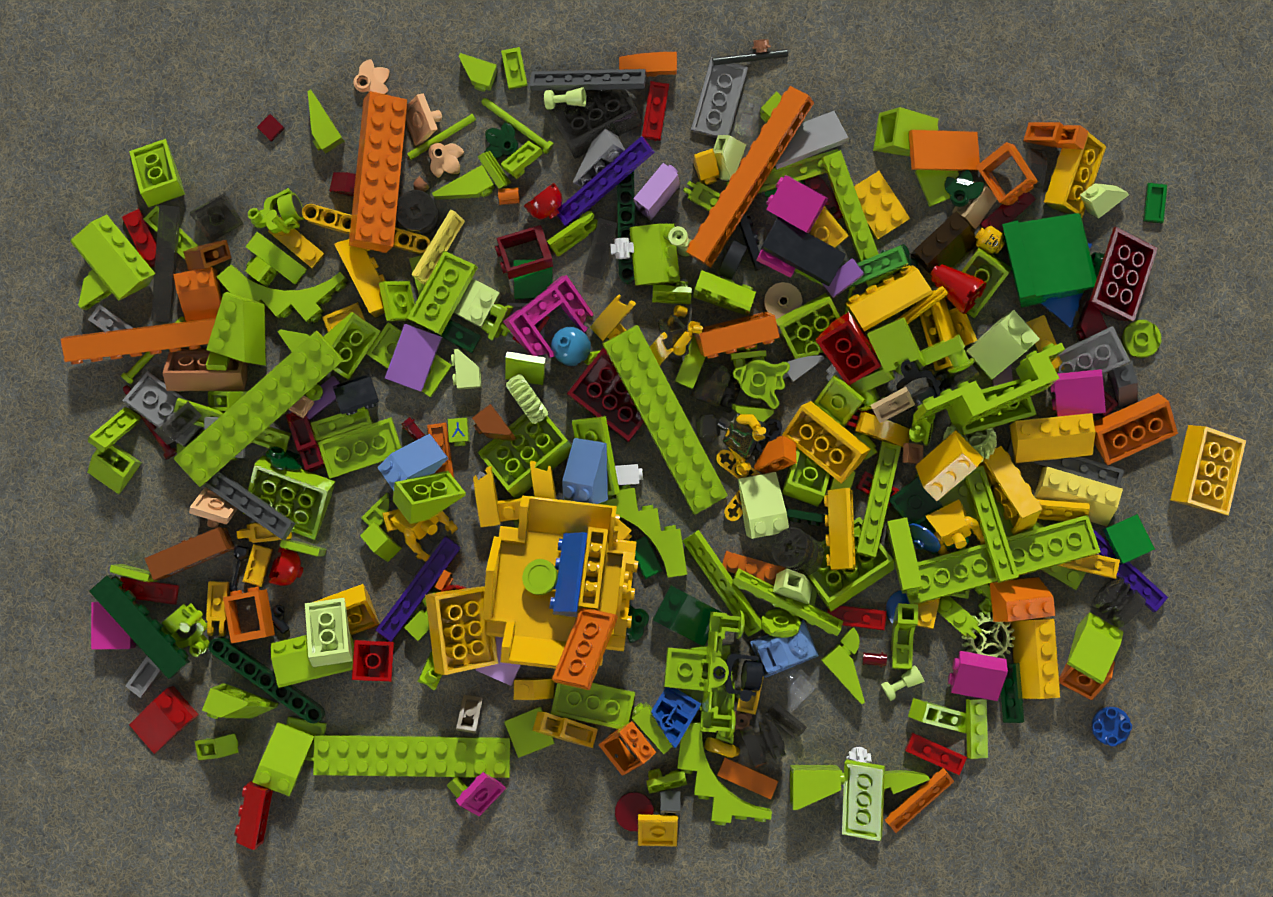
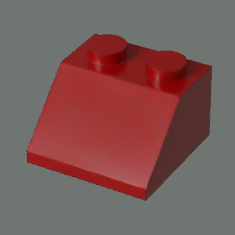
(372, 660)

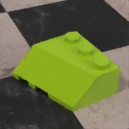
(724, 293)
(805, 324)
(239, 330)
(232, 702)

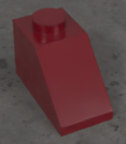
(343, 183)
(1090, 322)

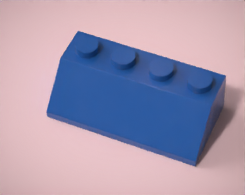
(569, 574)

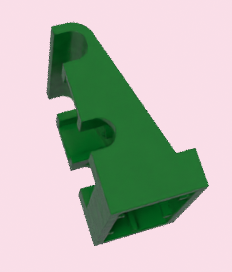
(1049, 258)

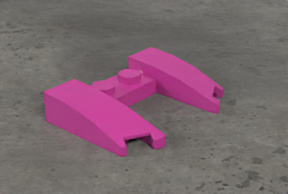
(558, 293)

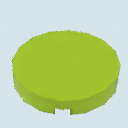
(1141, 339)
(780, 623)

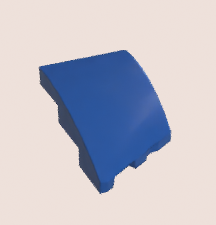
(1063, 308)
(674, 713)

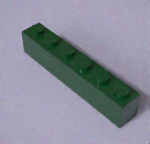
(140, 626)

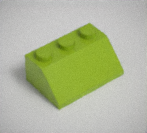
(654, 255)

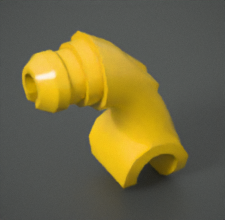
(716, 746)

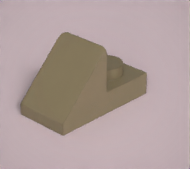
(469, 714)

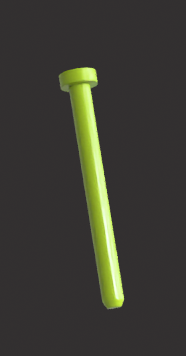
(547, 146)
(142, 362)

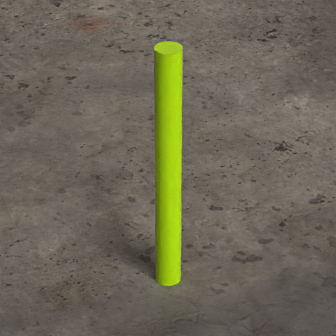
(441, 136)

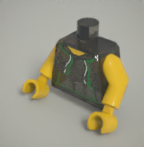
(677, 333)
(742, 437)

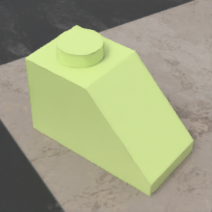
(1102, 198)

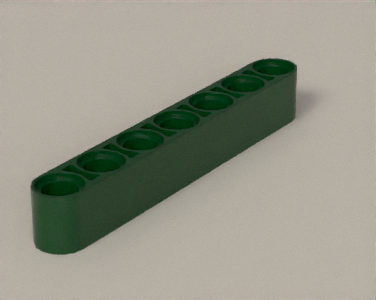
(626, 207)
(257, 679)

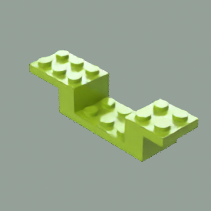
(969, 402)

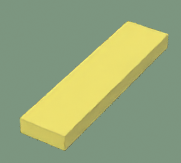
(439, 244)

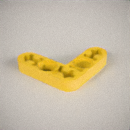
(725, 465)

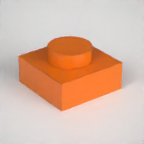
(444, 580)

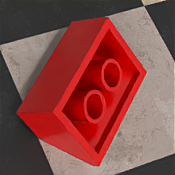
(848, 349)
(253, 815)

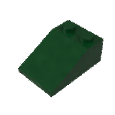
(685, 615)

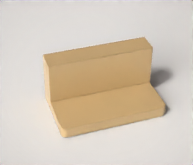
(977, 208)
(892, 404)

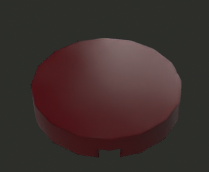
(629, 807)

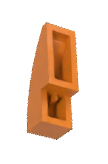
(655, 63)
(1056, 135)

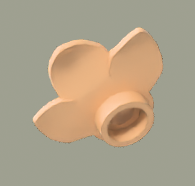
(374, 76)
(447, 161)

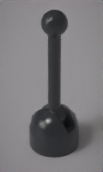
(240, 554)

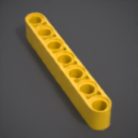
(341, 218)

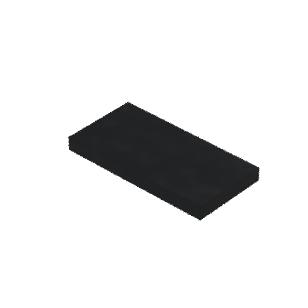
(803, 251)

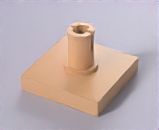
(420, 119)
(213, 508)

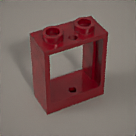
(521, 237)

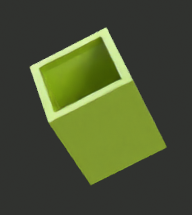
(894, 129)
(813, 783)

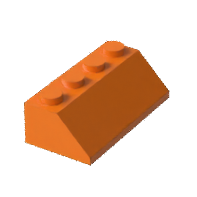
(736, 334)
(1134, 428)

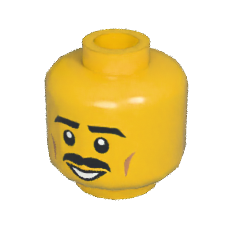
(990, 239)

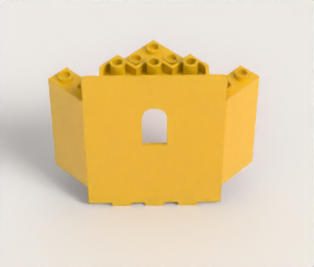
(524, 619)

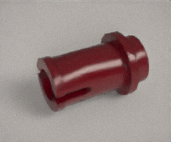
(413, 430)
(875, 659)

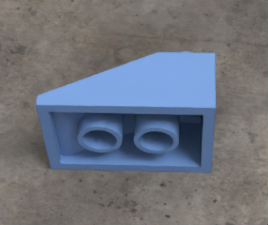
(413, 461)
(586, 472)

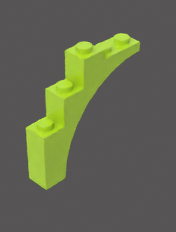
(281, 302)
(667, 542)
(707, 785)

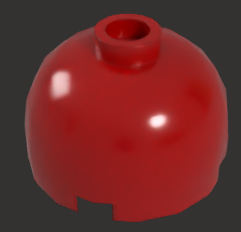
(545, 203)
(286, 568)

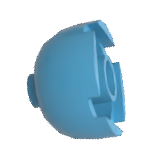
(570, 346)

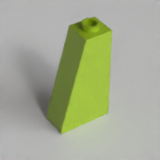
(904, 556)

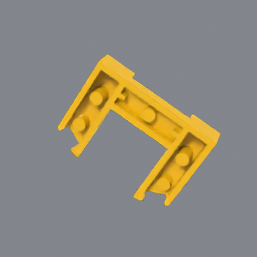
(609, 326)
(492, 511)

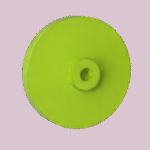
(540, 577)

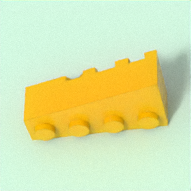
(1011, 491)

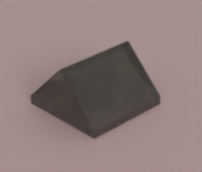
(217, 217)

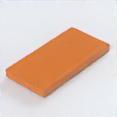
(944, 150)
(585, 648)

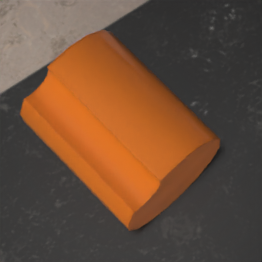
(508, 196)

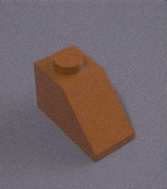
(207, 255)
(492, 425)

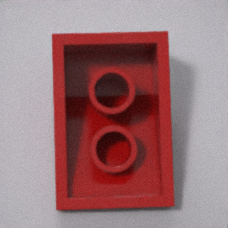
(163, 719)

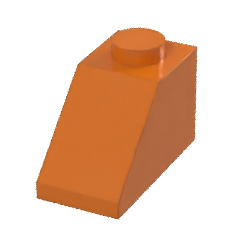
(777, 455)

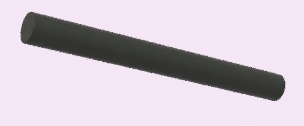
(749, 57)

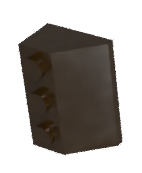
(946, 244)

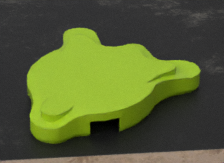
(761, 380)

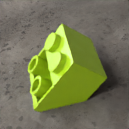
(113, 467)

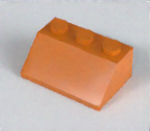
(1021, 600)

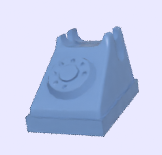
(783, 653)

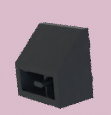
(356, 394)

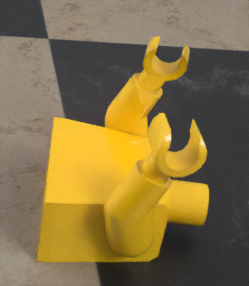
(953, 526)
(420, 529)

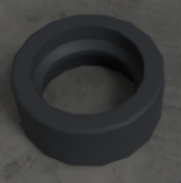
(732, 260)

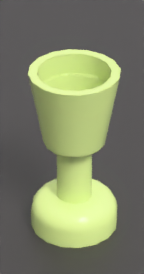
(574, 97)
(679, 237)
(909, 679)

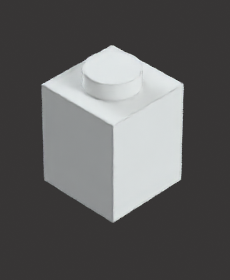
(628, 474)

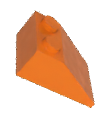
(199, 293)

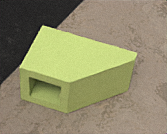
(728, 155)
(467, 372)
(793, 585)

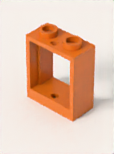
(995, 160)
(263, 611)
(626, 761)

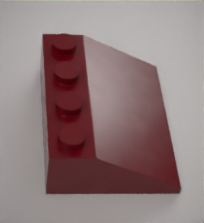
(1123, 275)
(604, 394)

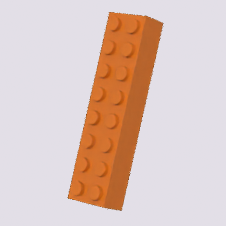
(378, 172)

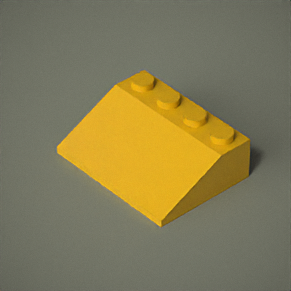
(1208, 469)
(459, 631)

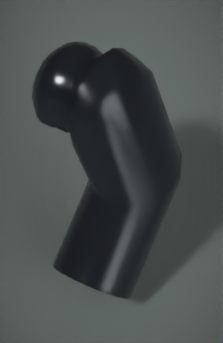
(278, 617)

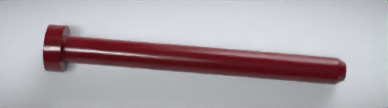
(169, 452)

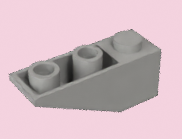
(600, 154)

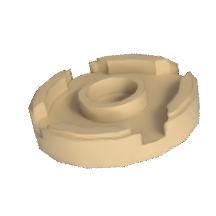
(778, 291)

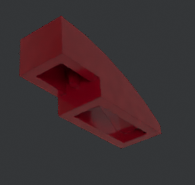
(305, 442)

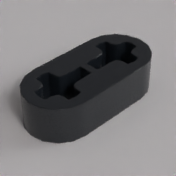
(775, 434)

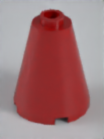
(961, 287)

